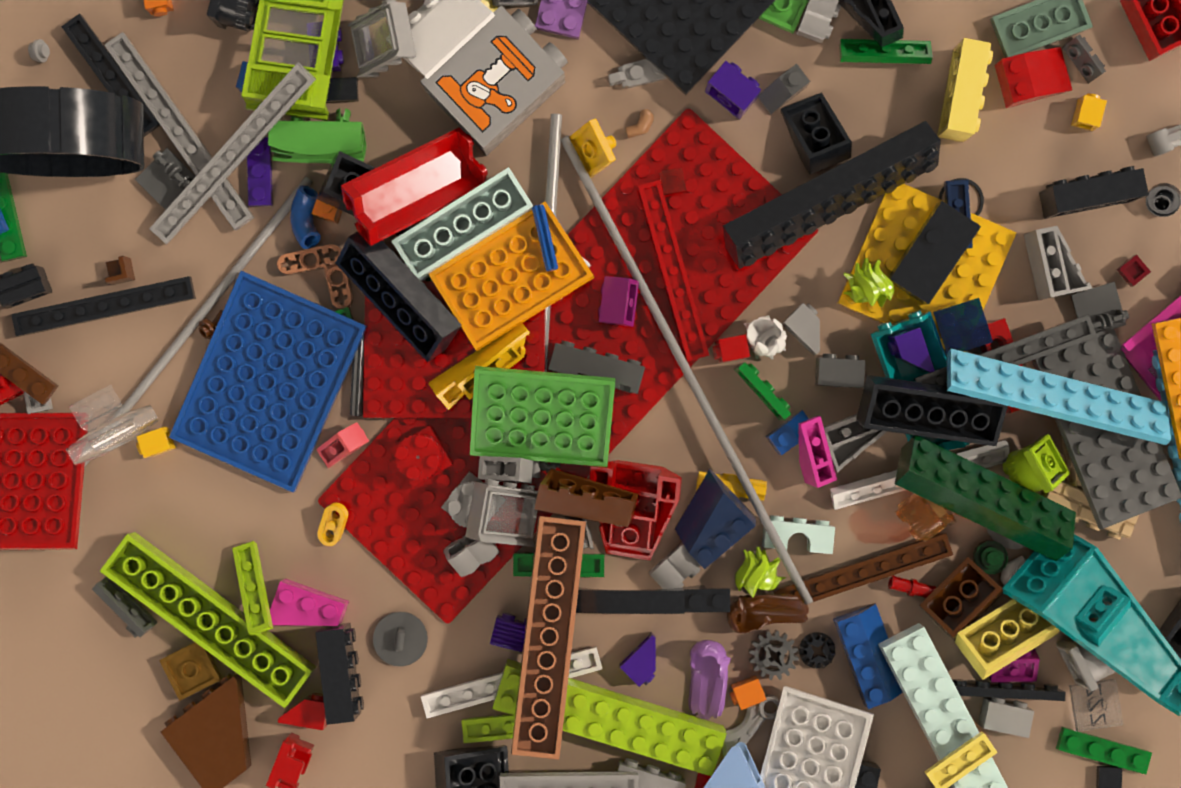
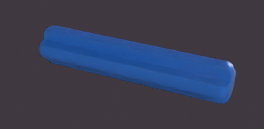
(545, 237)

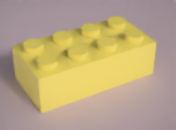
(964, 90)
(1003, 637)

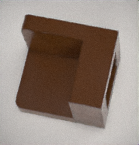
(120, 271)

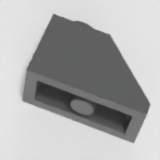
(784, 89)

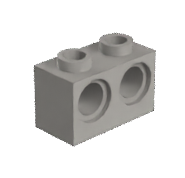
(505, 469)

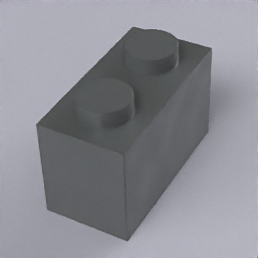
(840, 372)

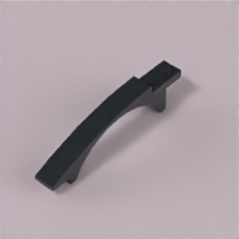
(658, 601)

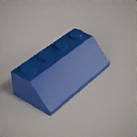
(860, 636)

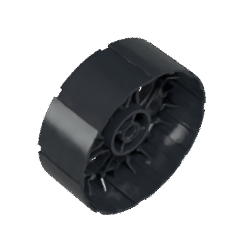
(69, 132)

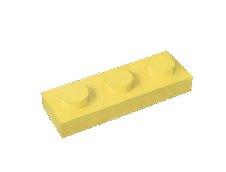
(961, 761)

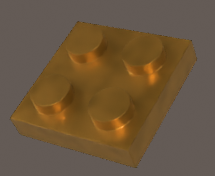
(190, 670)

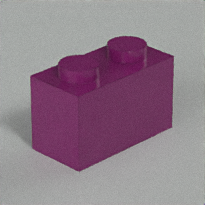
(618, 301)

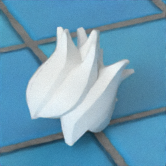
(765, 337)

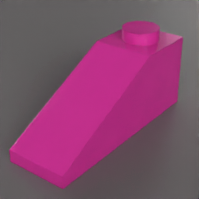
(815, 453)

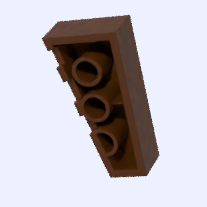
(585, 499)

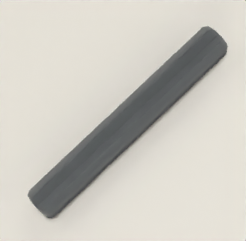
(357, 382)

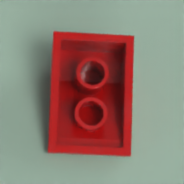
(1032, 76)

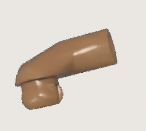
(643, 125)

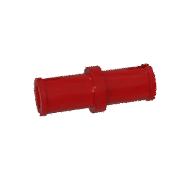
(911, 587)

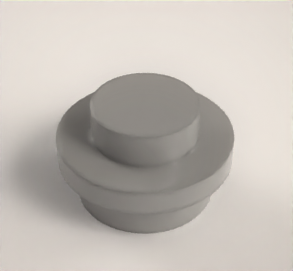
(39, 51)

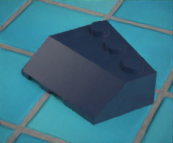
(713, 521)

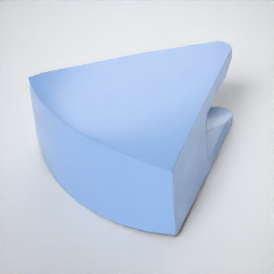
(736, 770)

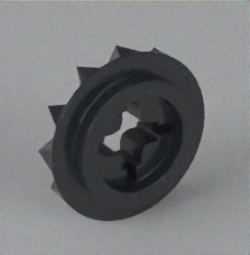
(817, 639)

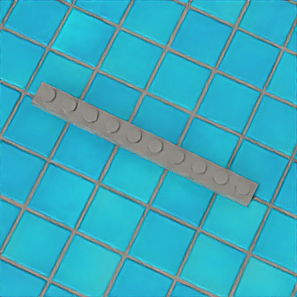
(175, 125)
(233, 153)

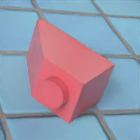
(342, 444)

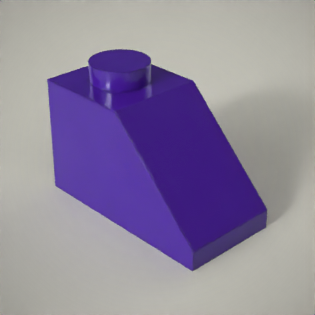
(911, 348)
(641, 661)

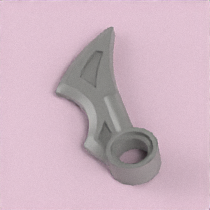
(746, 729)

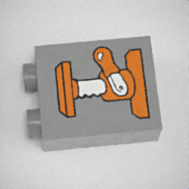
(497, 79)

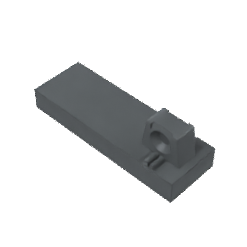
(125, 606)

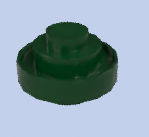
(990, 557)

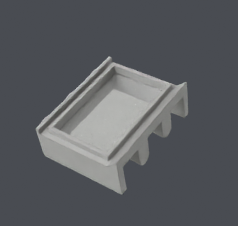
(382, 38)
(502, 513)

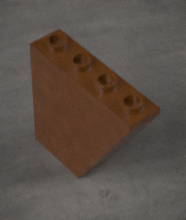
(213, 735)

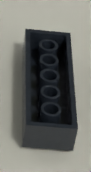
(398, 295)
(928, 411)

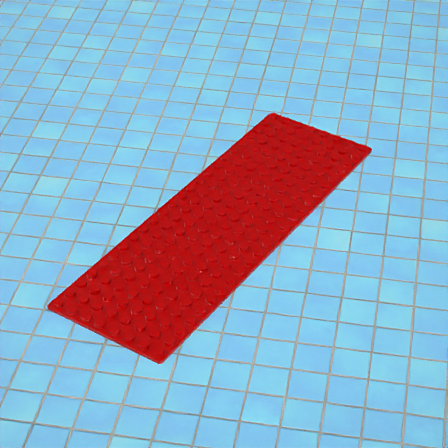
(407, 524)

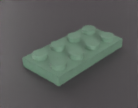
(1039, 25)

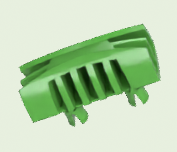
(317, 140)

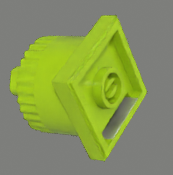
(1037, 466)

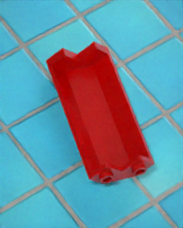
(413, 186)

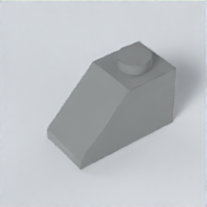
(805, 327)

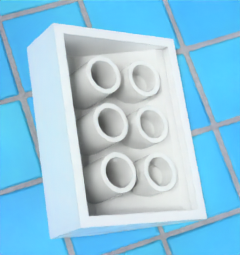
(442, 29)

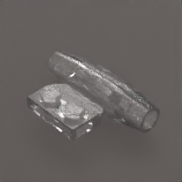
(106, 424)

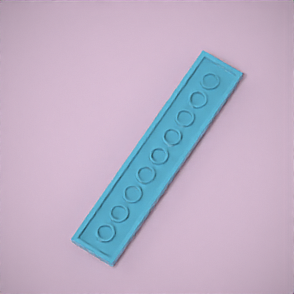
(1057, 396)

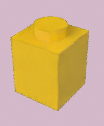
(1089, 112)
(155, 442)

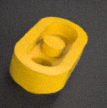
(332, 522)

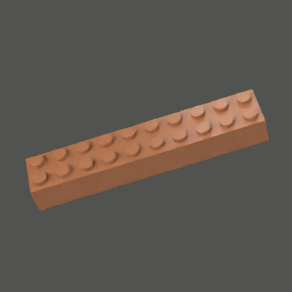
(548, 638)

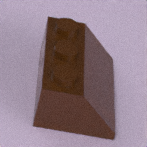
(961, 598)

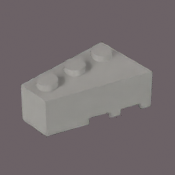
(1053, 265)
(848, 439)

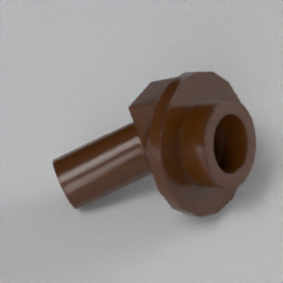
(207, 327)

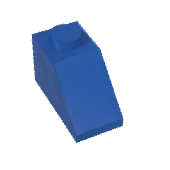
(787, 434)

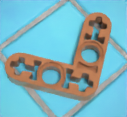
(329, 267)

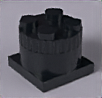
(233, 13)

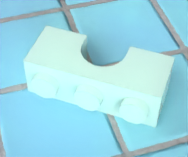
(819, 535)

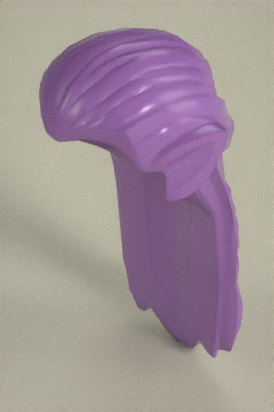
(708, 679)

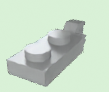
(636, 74)

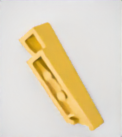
(498, 354)

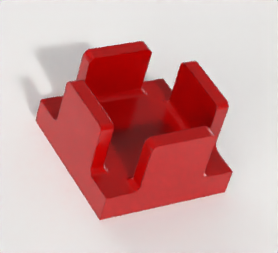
(290, 762)

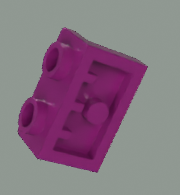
(1021, 670)

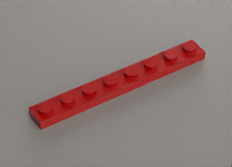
(673, 270)

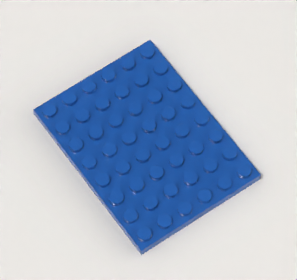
(267, 381)

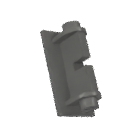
(1079, 53)

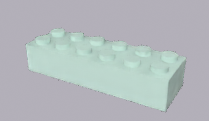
(462, 224)

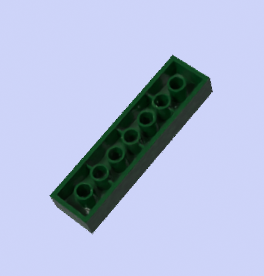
(986, 498)

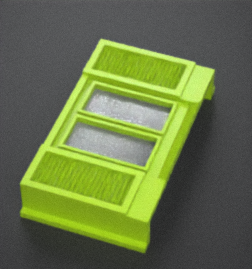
(288, 35)

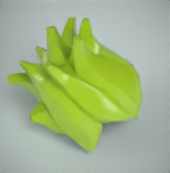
(869, 284)
(757, 572)

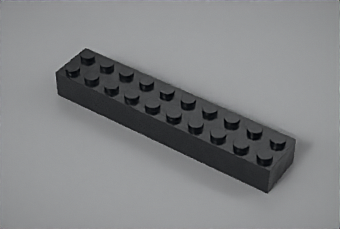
(832, 195)

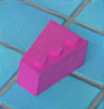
(306, 606)

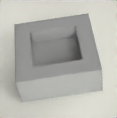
(34, 406)

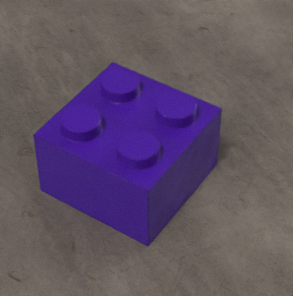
(733, 89)

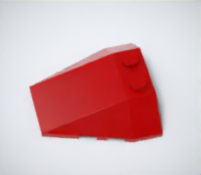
(656, 502)

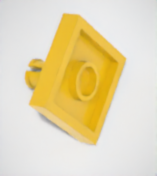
(593, 147)

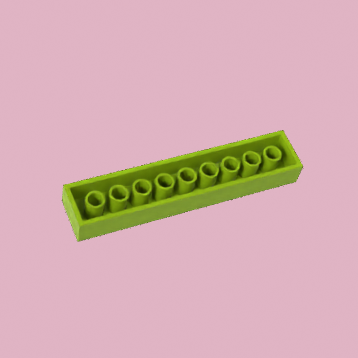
(207, 618)
(628, 723)

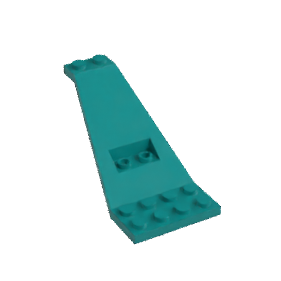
(1122, 637)

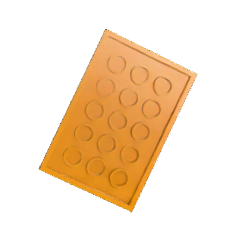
(506, 279)

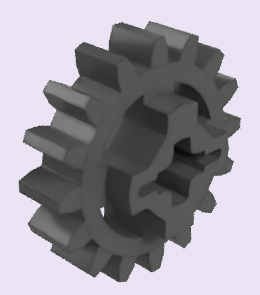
(766, 659)

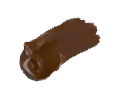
(766, 609)

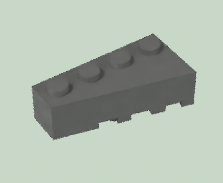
(586, 362)

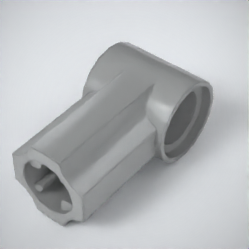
(1164, 140)

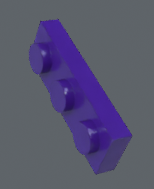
(260, 175)

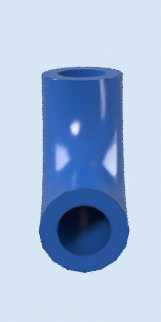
(302, 217)

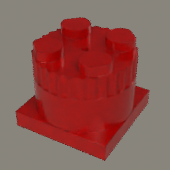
(420, 456)

